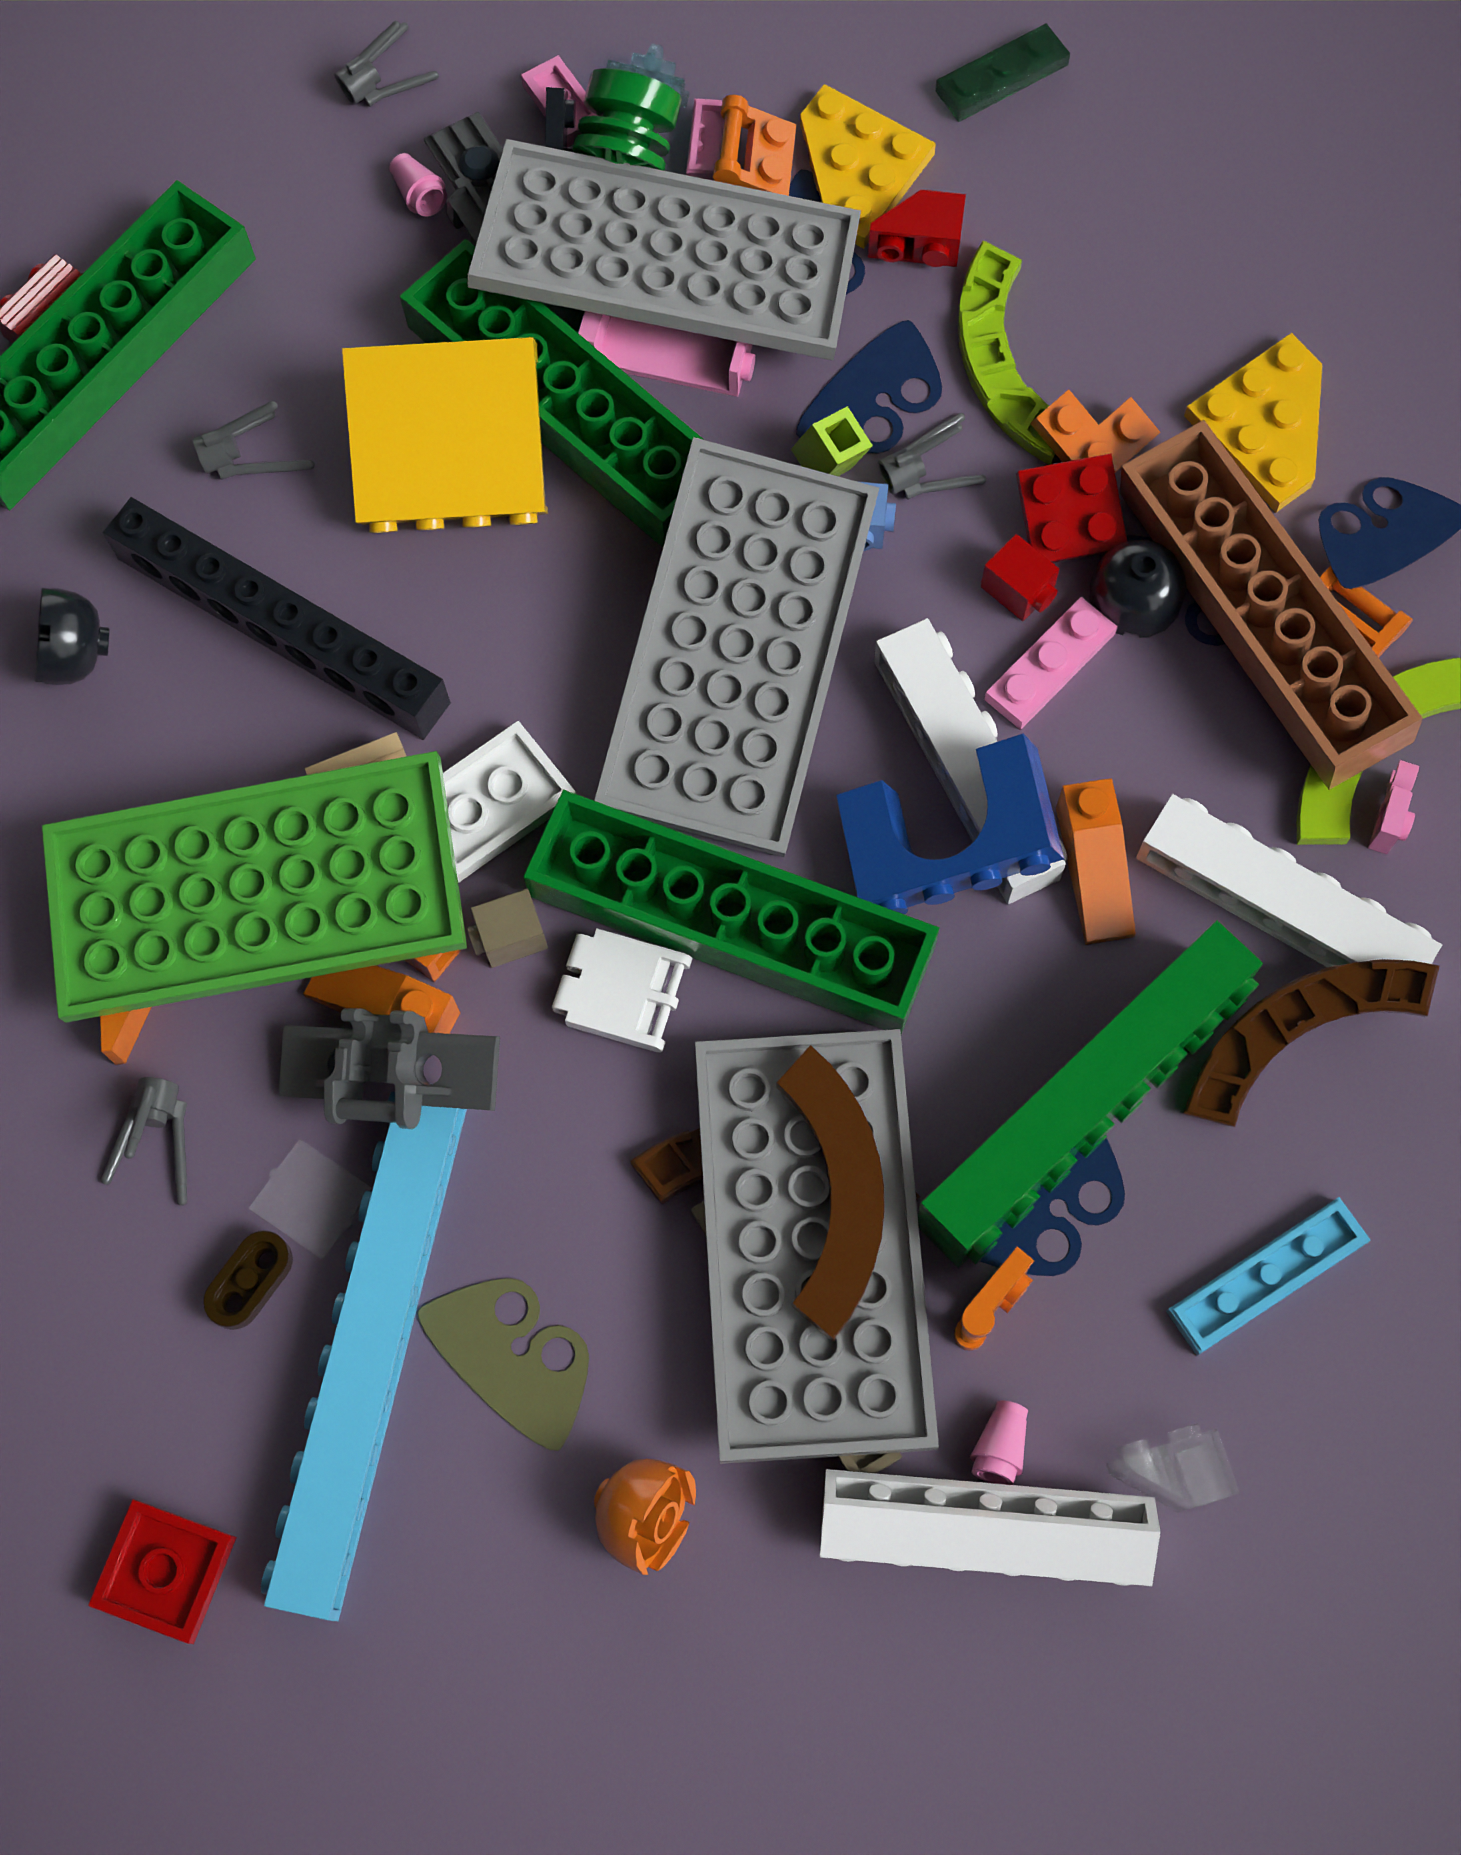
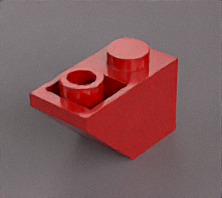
(920, 230)

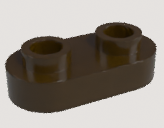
(245, 1278)

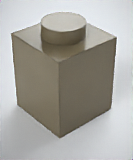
(507, 929)

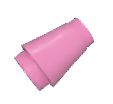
(418, 185)
(1001, 1446)

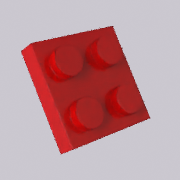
(1072, 508)
(162, 1571)

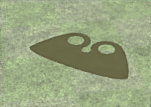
(517, 1387)

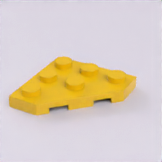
(860, 156)
(1269, 419)

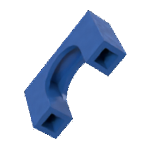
(1015, 838)

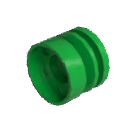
(628, 118)

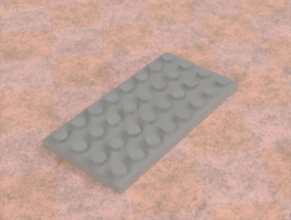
(666, 249)
(737, 647)
(767, 1220)

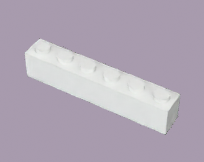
(949, 730)
(1275, 891)
(989, 1527)

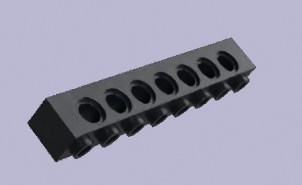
(278, 618)

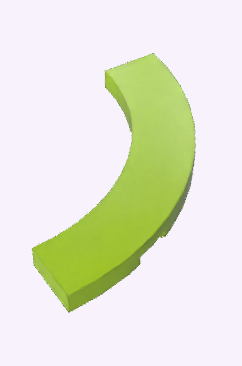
(987, 350)
(1326, 813)

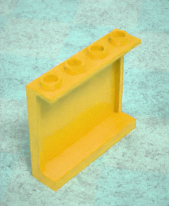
(444, 433)

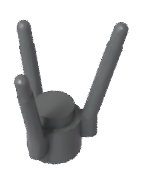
(360, 77)
(219, 448)
(906, 466)
(151, 1107)

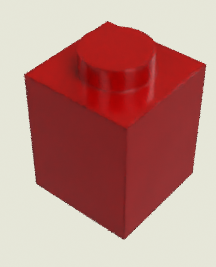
(1020, 578)

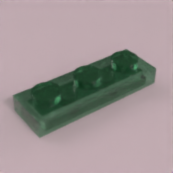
(1002, 72)

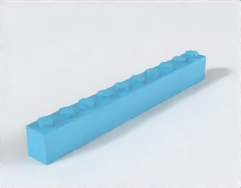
(362, 1367)

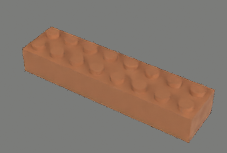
(1270, 605)

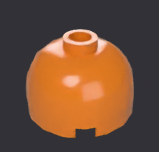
(642, 1511)

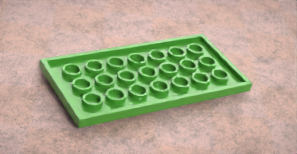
(252, 887)

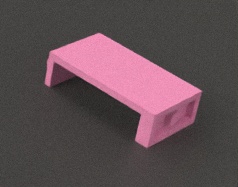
(670, 353)

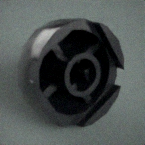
(1138, 587)
(68, 637)

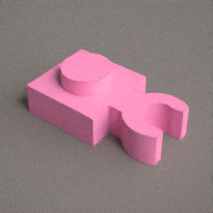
(1393, 817)

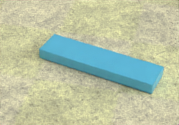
(1267, 1276)

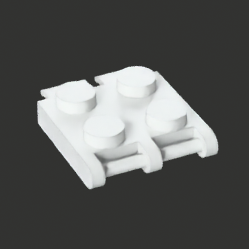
(620, 988)

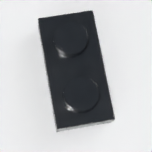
(559, 117)

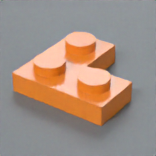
(1076, 435)

